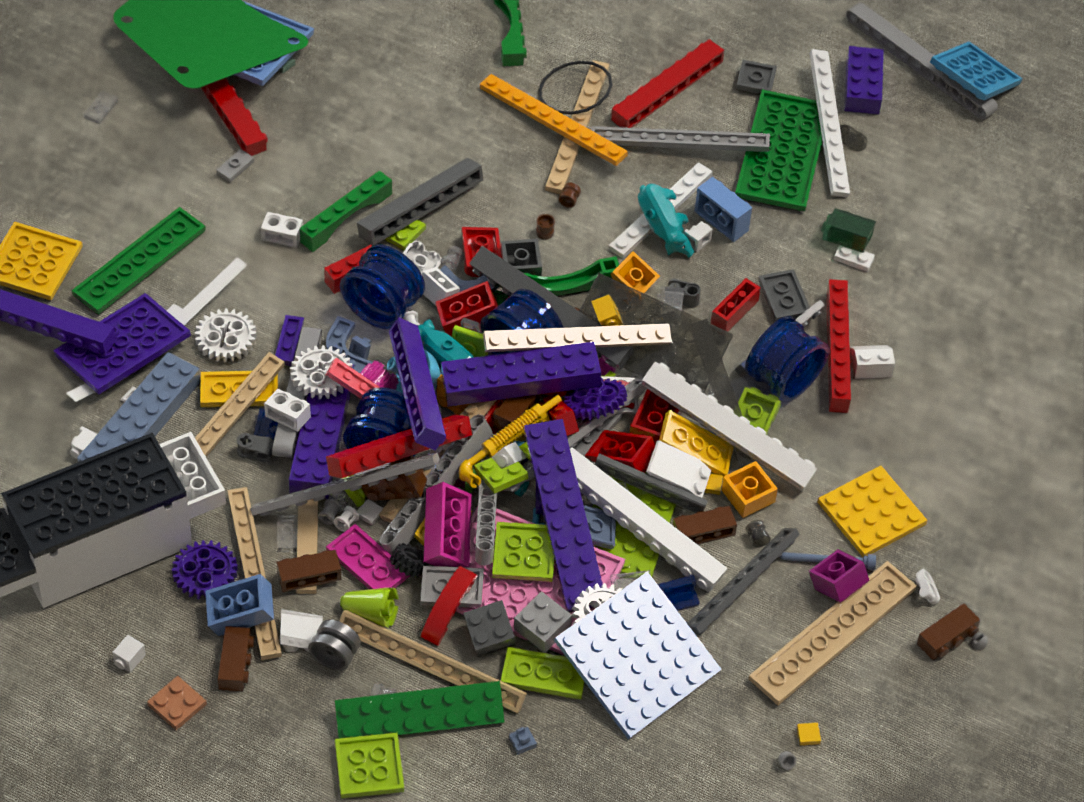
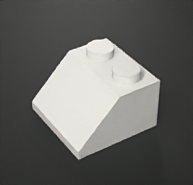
(872, 361)

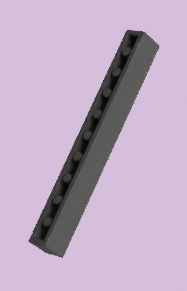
(511, 279)

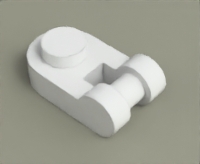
(928, 588)

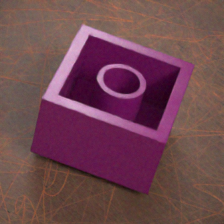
(839, 575)

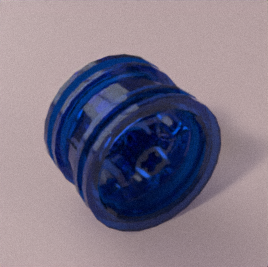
(787, 359)

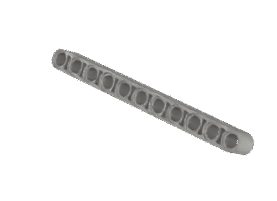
(916, 58)

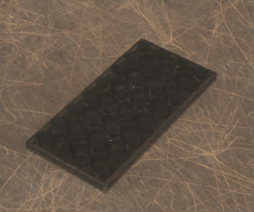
(642, 309)

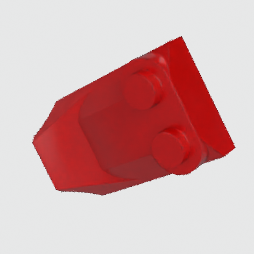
(476, 237)

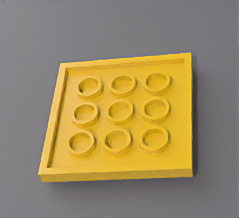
(36, 260)
(872, 511)

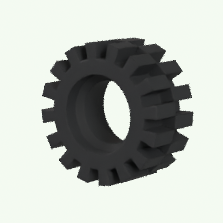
(408, 560)

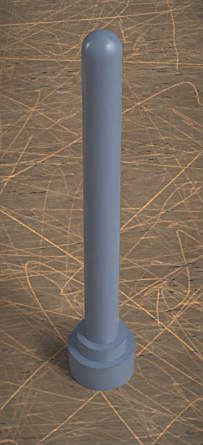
(869, 561)

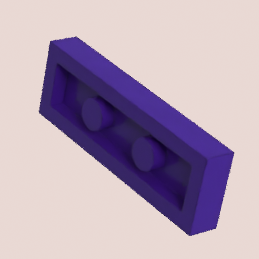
(289, 338)

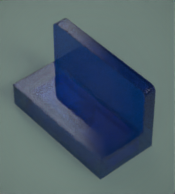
(681, 592)

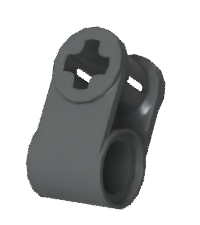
(691, 292)
(256, 448)

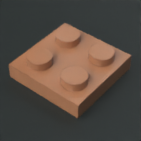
(176, 703)

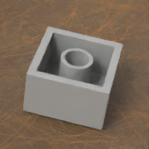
(542, 621)

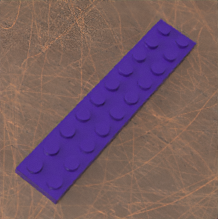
(563, 509)

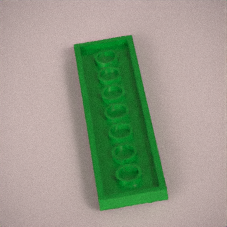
(138, 260)
(420, 710)

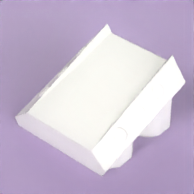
(422, 259)
(298, 629)

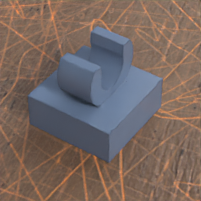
(360, 347)
(522, 740)

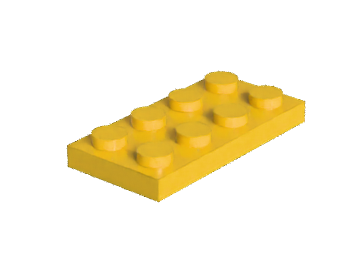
(219, 386)
(698, 442)

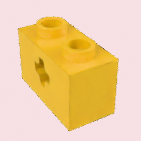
(607, 311)

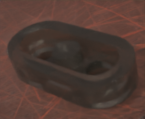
(853, 138)

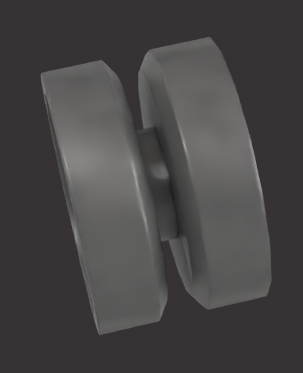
(334, 645)

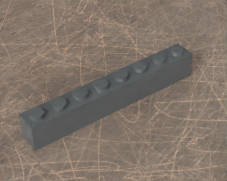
(420, 201)

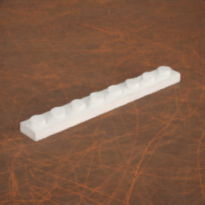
(641, 229)

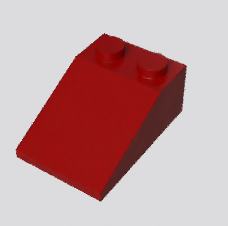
(625, 448)

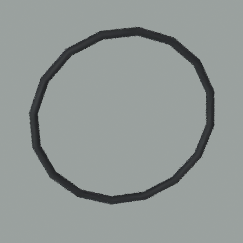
(574, 63)

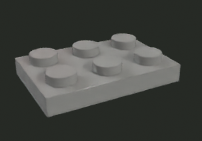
(435, 579)

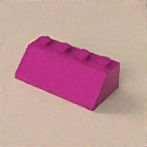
(447, 526)

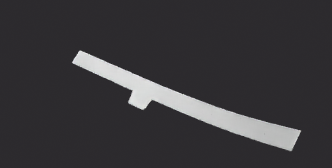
(185, 314)

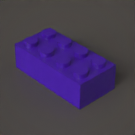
(864, 80)

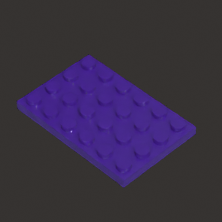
(142, 334)

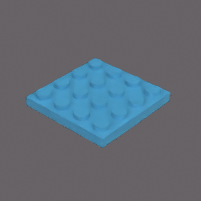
(975, 70)

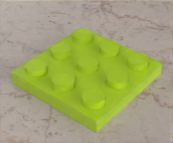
(523, 552)
(369, 765)

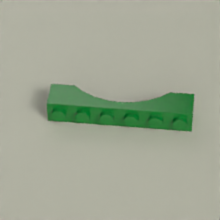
(512, 45)
(321, 227)
(579, 280)

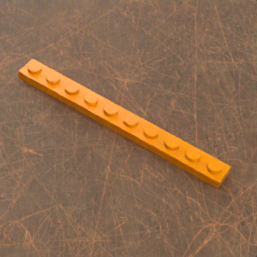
(553, 119)

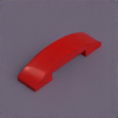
(447, 604)

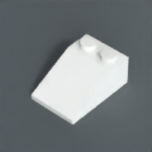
(678, 469)

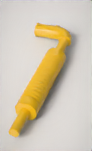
(503, 438)

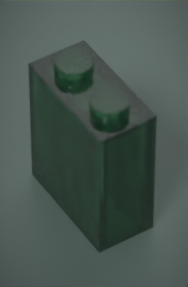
(848, 230)

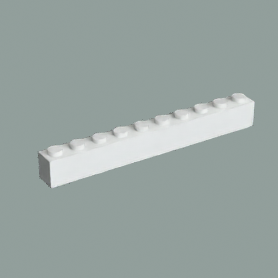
(729, 426)
(646, 524)

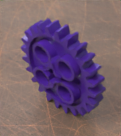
(597, 400)
(204, 568)

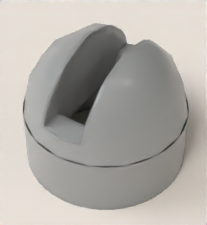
(982, 644)
(787, 760)

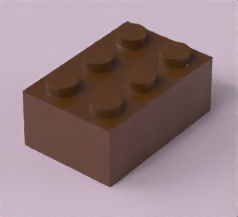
(400, 488)

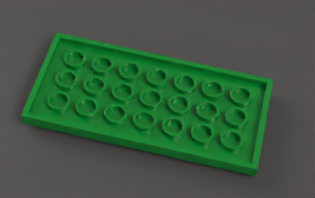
(786, 171)

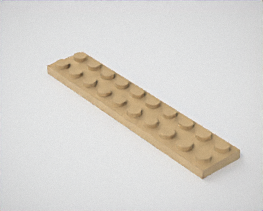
(831, 633)

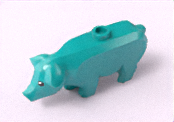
(663, 219)
(440, 344)

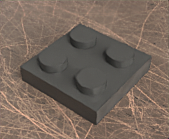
(756, 77)

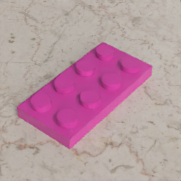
(366, 559)

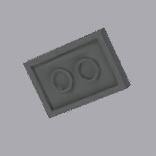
(783, 294)

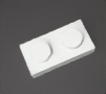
(854, 258)

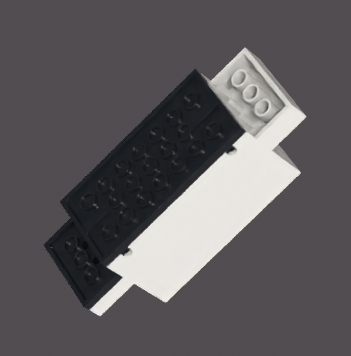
(104, 516)

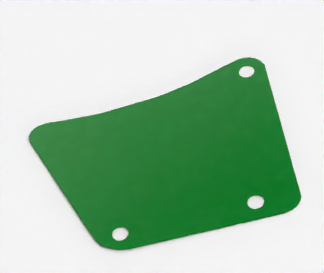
(205, 37)

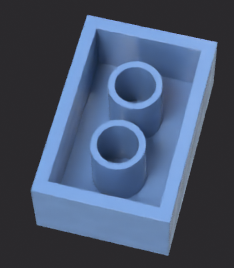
(723, 209)
(239, 604)

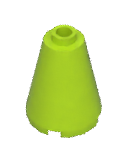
(372, 604)

